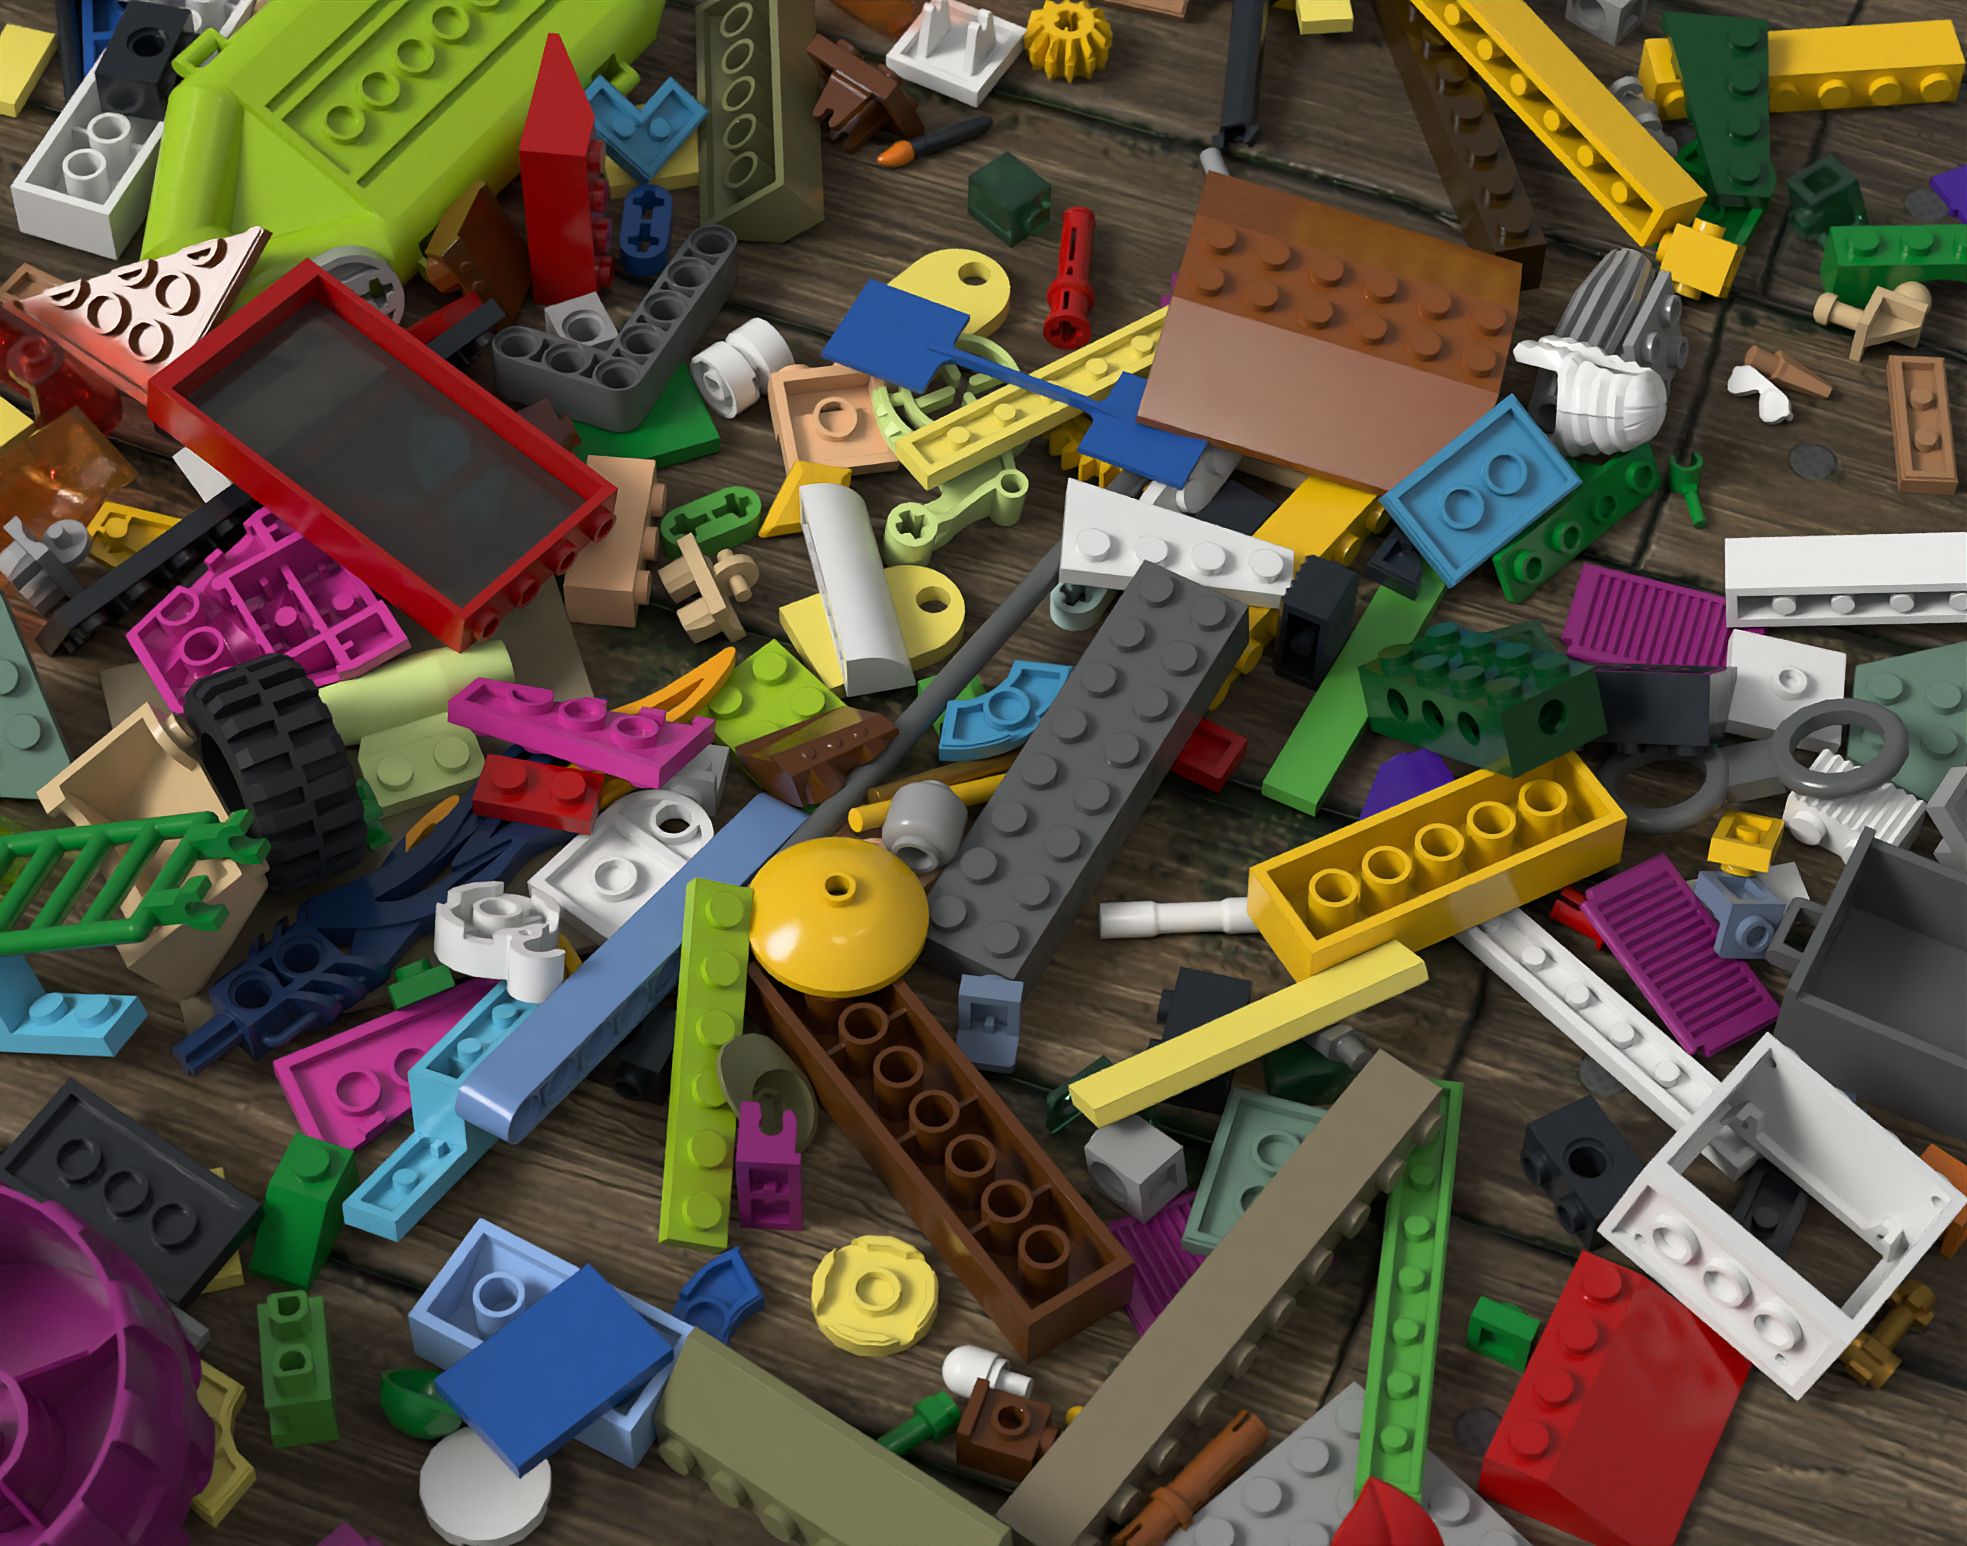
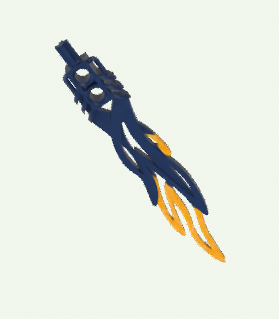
(383, 914)

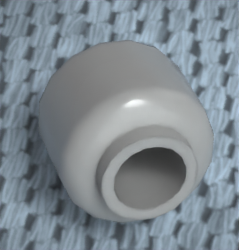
(925, 825)

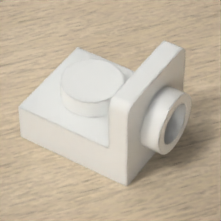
(703, 778)

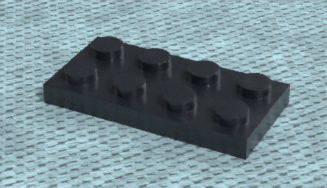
(132, 1188)

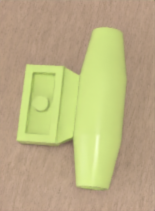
(403, 727)

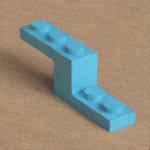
(61, 1021)
(442, 1142)

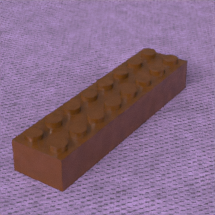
(952, 1158)

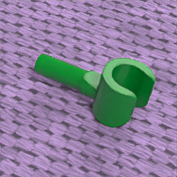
(1687, 482)

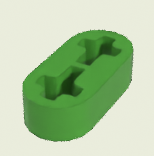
(710, 522)

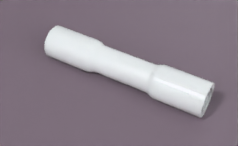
(1150, 918)

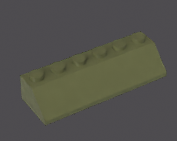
(761, 135)
(800, 1463)

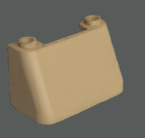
(154, 771)

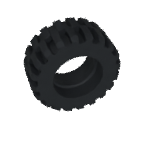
(281, 757)

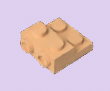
(828, 418)

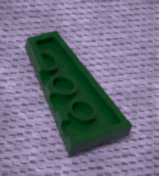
(1727, 100)

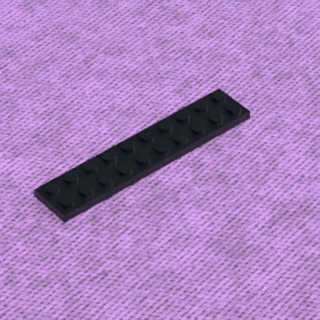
(212, 523)

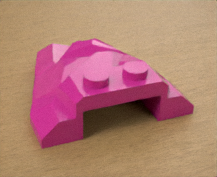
(263, 599)

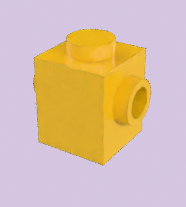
(1699, 259)

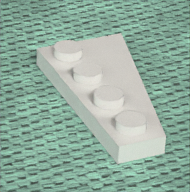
(1113, 534)

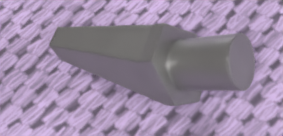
(1341, 1044)

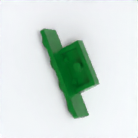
(1576, 520)

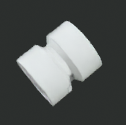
(739, 370)

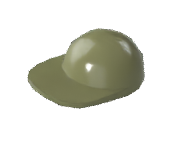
(760, 1071)

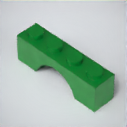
(1890, 255)

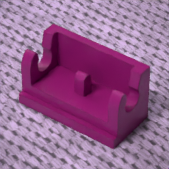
(768, 1173)

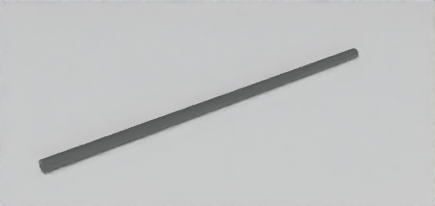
(948, 683)

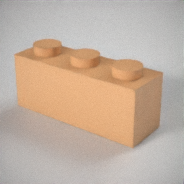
(610, 575)

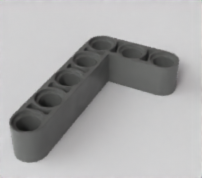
(624, 383)

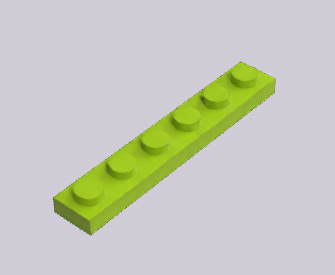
(707, 1016)

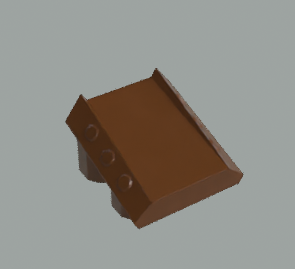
(480, 253)
(814, 756)

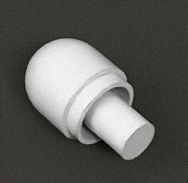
(969, 1362)

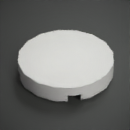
(475, 1495)

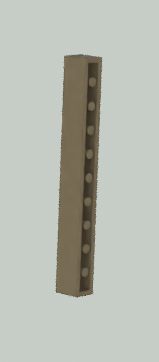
(1226, 1309)

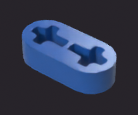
(638, 230)

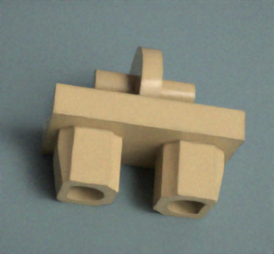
(696, 573)

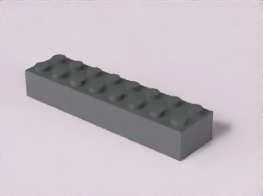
(1083, 779)

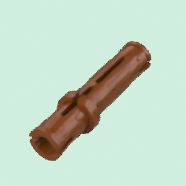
(1199, 1481)

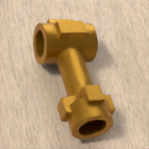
(1870, 1356)

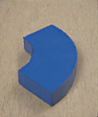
(720, 1296)

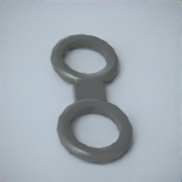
(1765, 767)

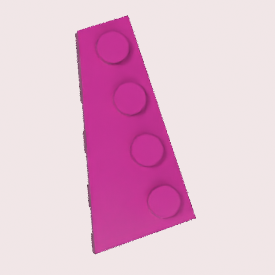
(582, 730)
(359, 1080)

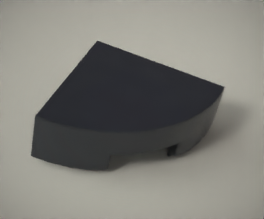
(1397, 566)

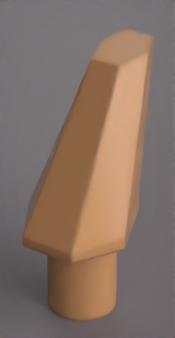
(1787, 372)

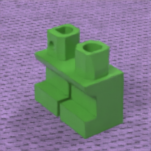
(297, 1369)

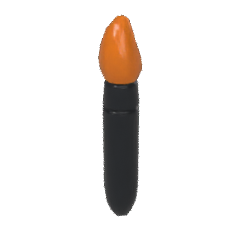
(933, 141)

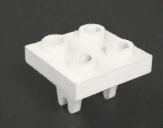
(956, 50)

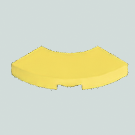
(231, 1471)

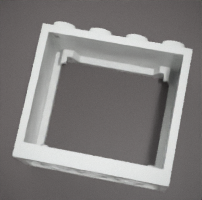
(1830, 1153)

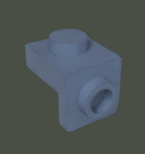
(990, 1021)

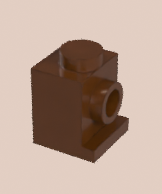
(1004, 1432)

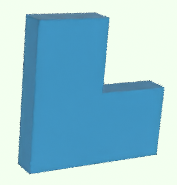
(645, 137)

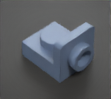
(1746, 912)

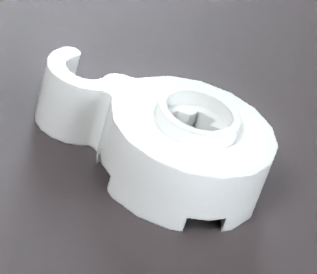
(502, 938)

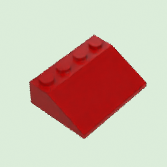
(564, 186)
(1614, 1412)

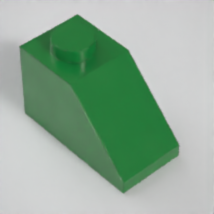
(303, 1212)

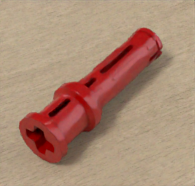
(1071, 293)

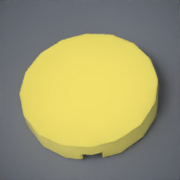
(875, 1296)

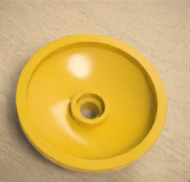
(830, 941)

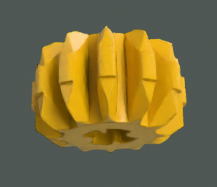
(1068, 39)

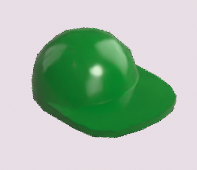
(414, 1405)

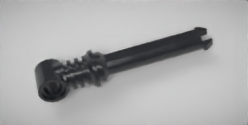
(1243, 74)

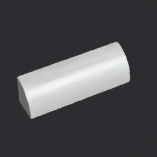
(854, 590)

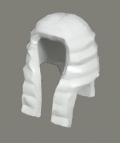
(1599, 397)

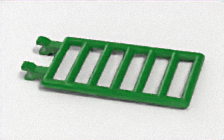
(163, 903)

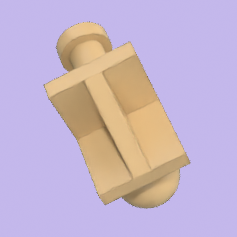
(1887, 317)

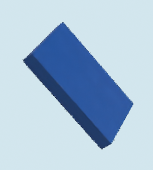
(554, 1370)

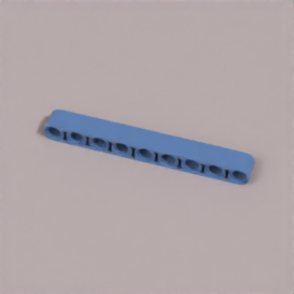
(614, 986)

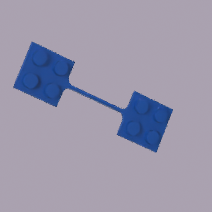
(911, 338)

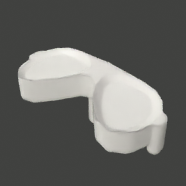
(1773, 404)

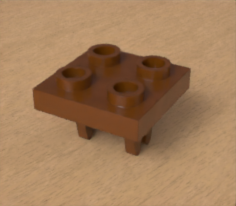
(860, 96)

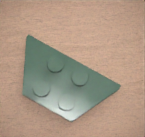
(1931, 701)
(30, 734)

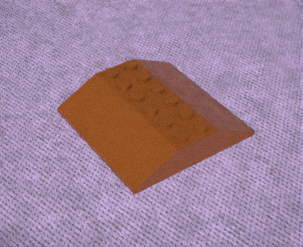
(1327, 337)

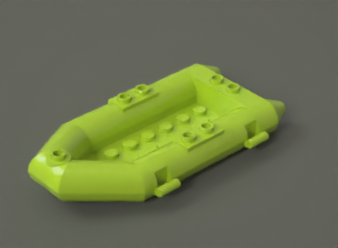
(364, 120)

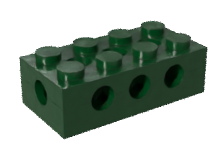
(1482, 699)

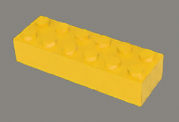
(1435, 864)

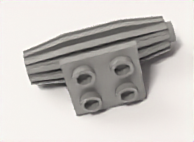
(1624, 316)

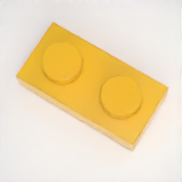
(1745, 842)

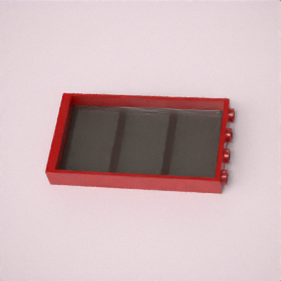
(383, 455)

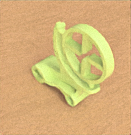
(984, 491)

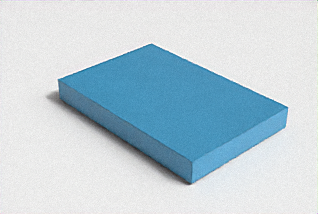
(1480, 491)

